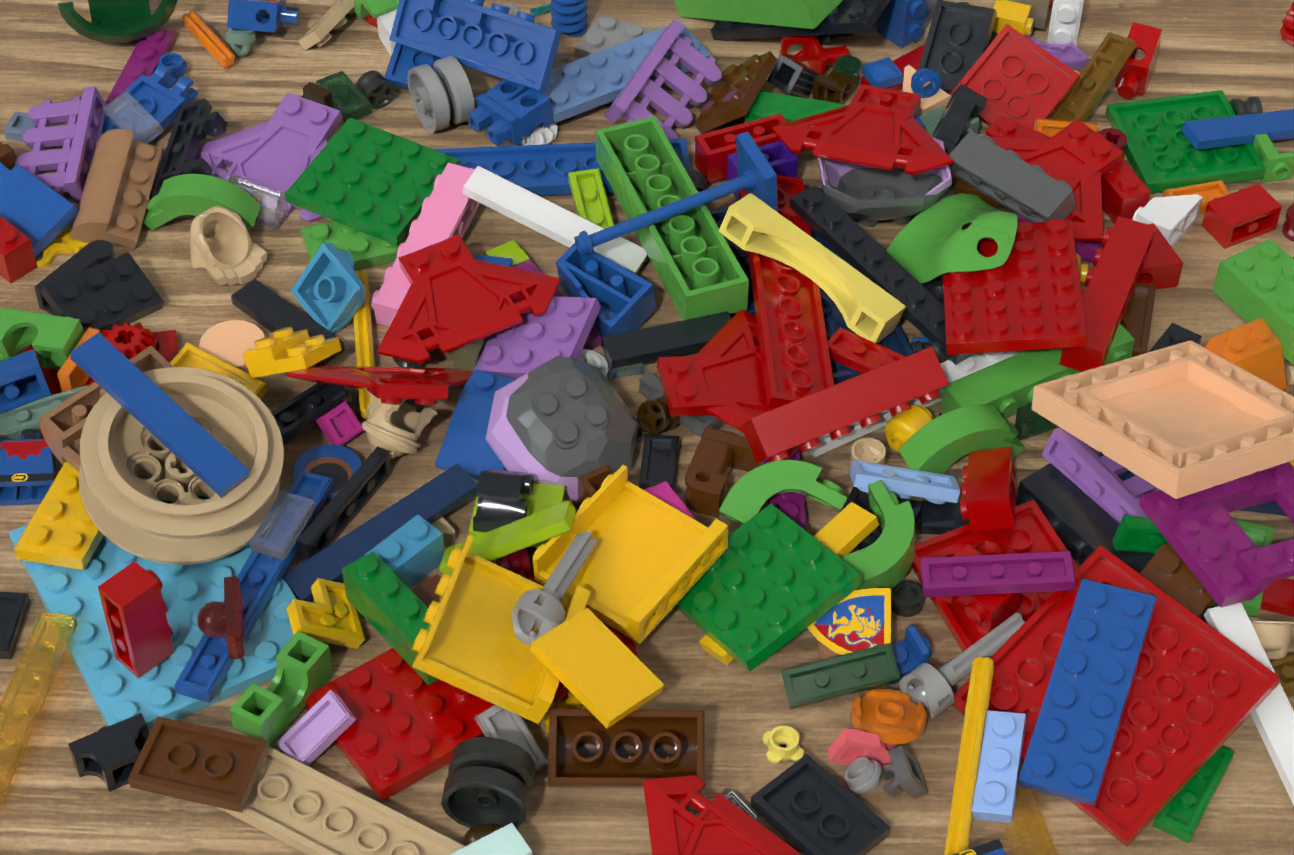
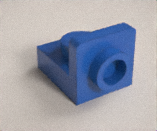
(910, 652)

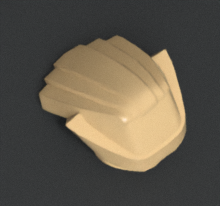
(224, 247)

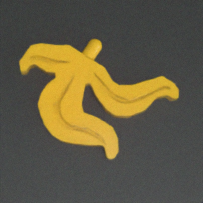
(55, 248)

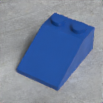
(905, 20)
(468, 427)

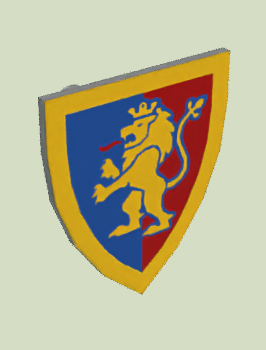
(856, 622)

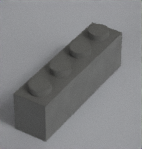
(1011, 180)

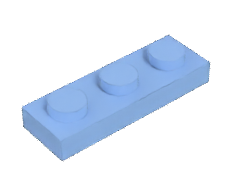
(906, 482)
(999, 766)

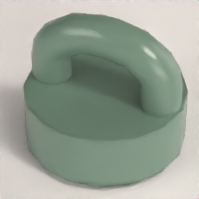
(240, 37)

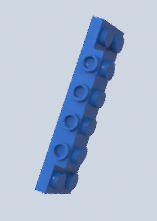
(480, 38)

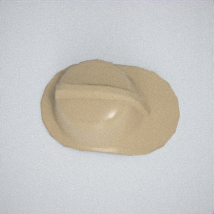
(1273, 635)

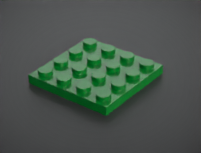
(1164, 154)
(369, 181)
(767, 588)

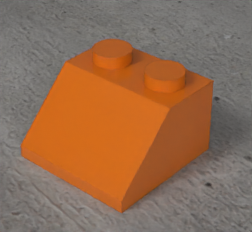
(1254, 350)

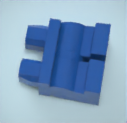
(510, 112)

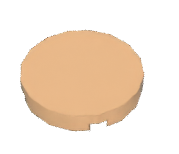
(230, 340)

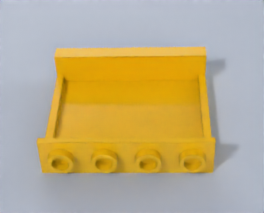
(642, 555)
(474, 638)

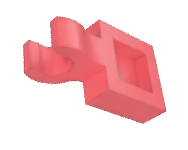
(855, 744)

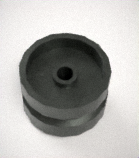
(488, 782)

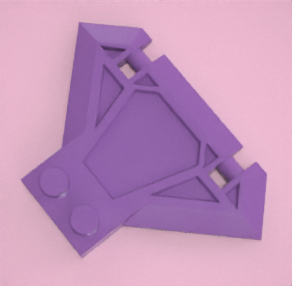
(277, 149)

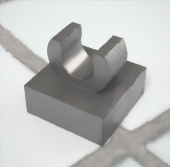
(906, 773)

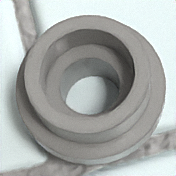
(863, 775)

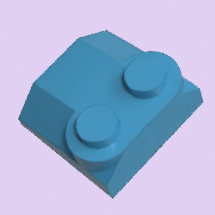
(330, 288)

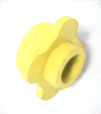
(783, 736)

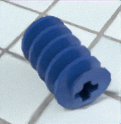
(570, 16)

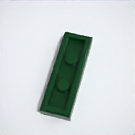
(840, 676)

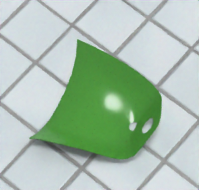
(938, 245)

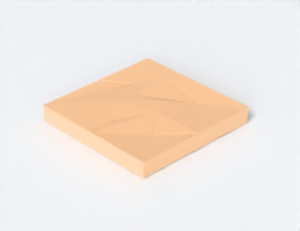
(1175, 417)

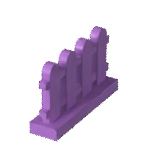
(673, 77)
(78, 140)
(1097, 475)

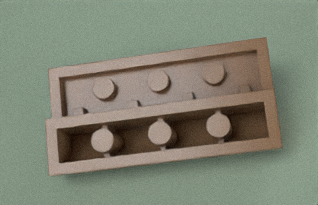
(116, 190)
(65, 422)

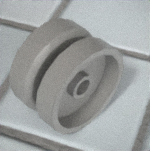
(440, 93)

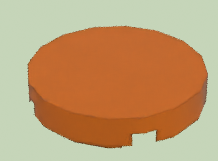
(889, 716)

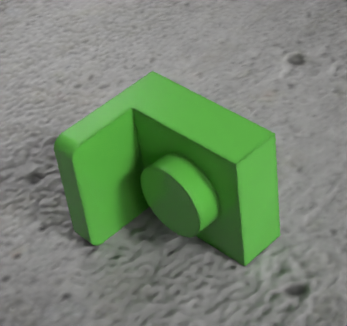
(1277, 165)

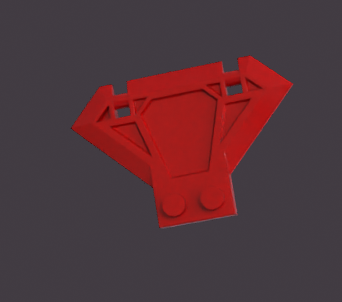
(870, 132)
(1079, 159)
(460, 300)
(721, 378)
(390, 383)
(717, 829)

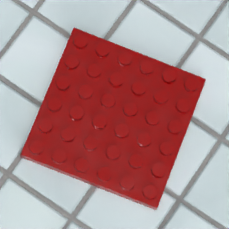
(1180, 709)

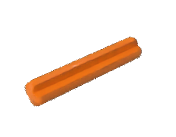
(209, 39)

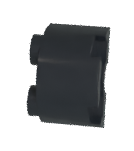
(501, 498)

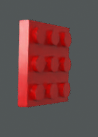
(1018, 79)

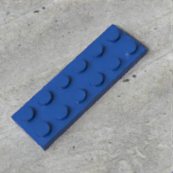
(1087, 692)

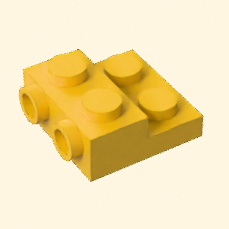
(288, 352)

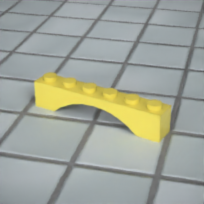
(764, 231)

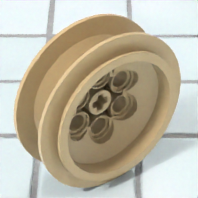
(189, 530)

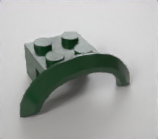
(118, 19)

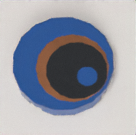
(329, 461)

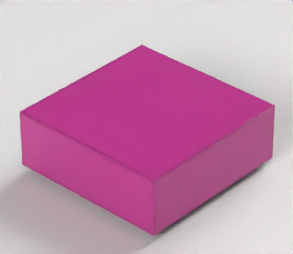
(340, 424)

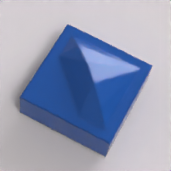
(882, 73)

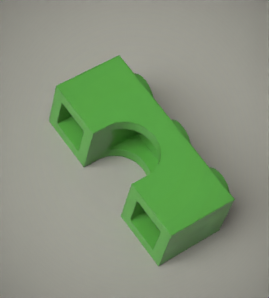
(48, 334)
(301, 669)

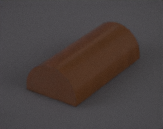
(633, 749)

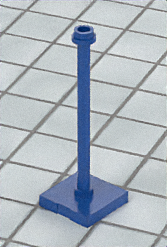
(754, 176)

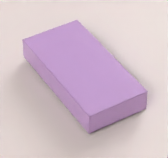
(317, 729)

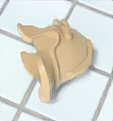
(395, 426)

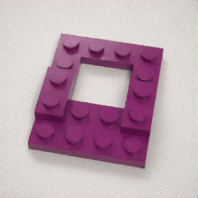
(1214, 542)

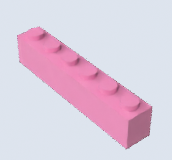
(442, 217)

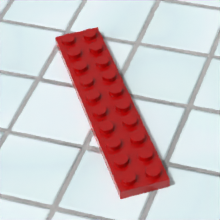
(789, 318)

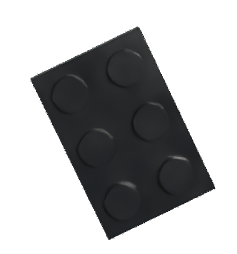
(956, 40)
(104, 294)
(818, 812)

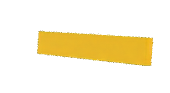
(839, 536)

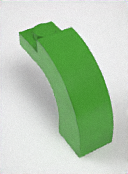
(195, 194)
(957, 434)
(776, 478)
(893, 553)

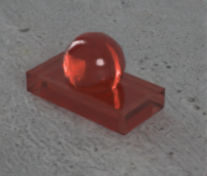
(226, 618)

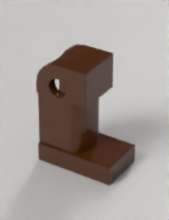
(710, 466)

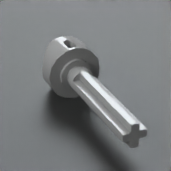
(543, 607)
(934, 685)

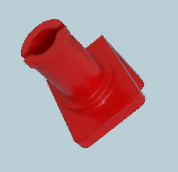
(812, 52)

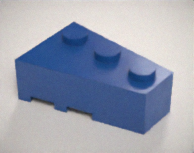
(623, 296)

